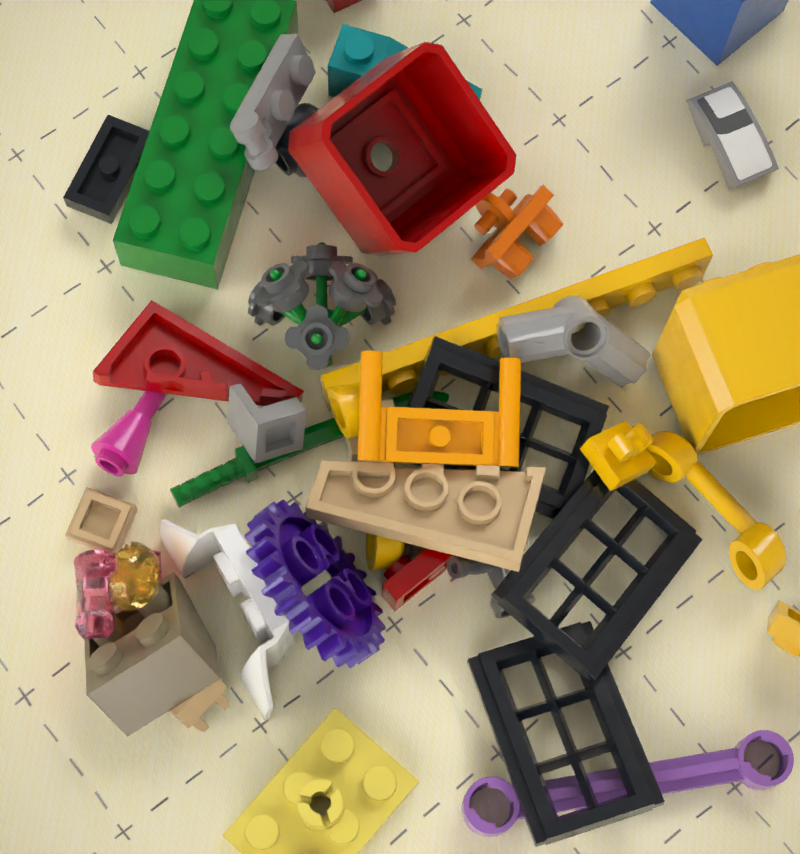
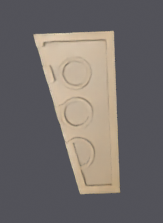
(455, 512)

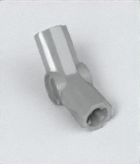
(550, 334)

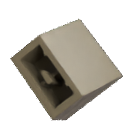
(151, 659)

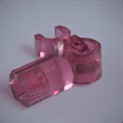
(93, 596)

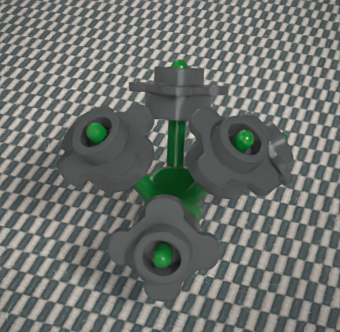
(319, 328)

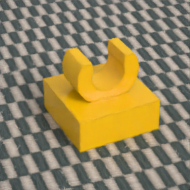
(620, 454)

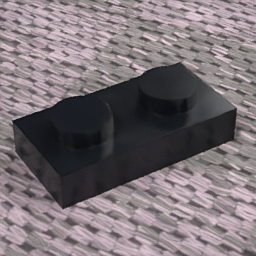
(107, 170)

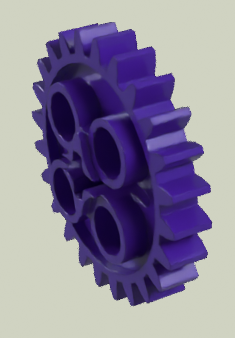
(337, 614)

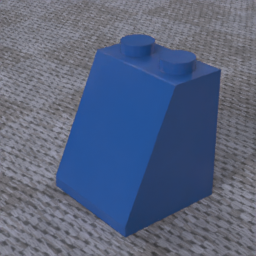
(719, 25)

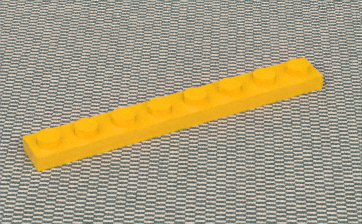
(628, 284)

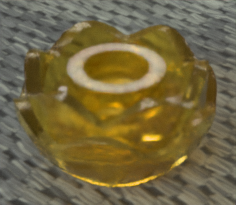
(135, 578)

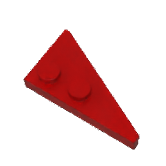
(180, 359)

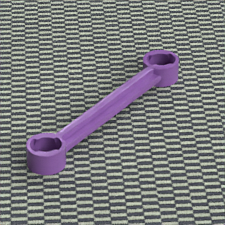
(671, 776)

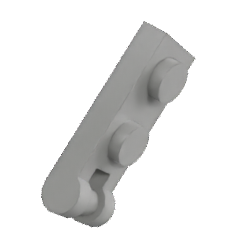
(272, 101)

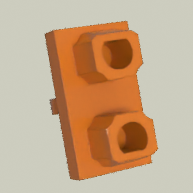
(529, 215)

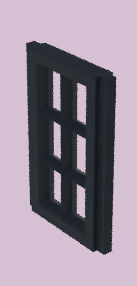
(534, 392)
(635, 600)
(520, 761)

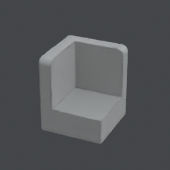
(266, 429)

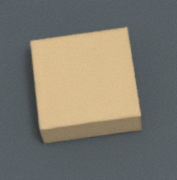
(101, 521)

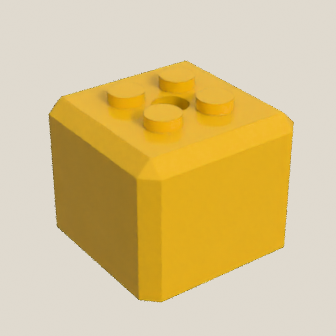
(734, 355)

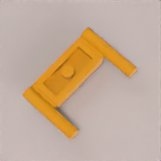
(438, 434)

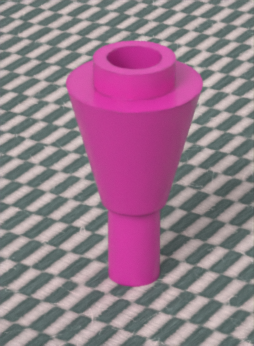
(123, 444)

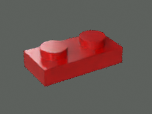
(410, 576)

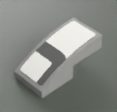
(734, 134)

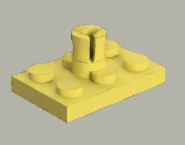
(325, 796)

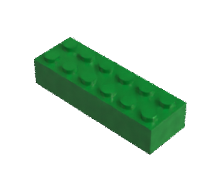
(192, 167)

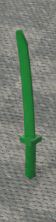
(243, 464)

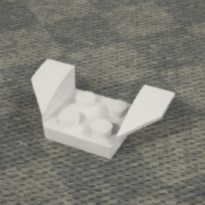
(228, 550)

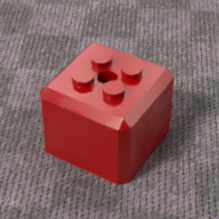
(440, 145)

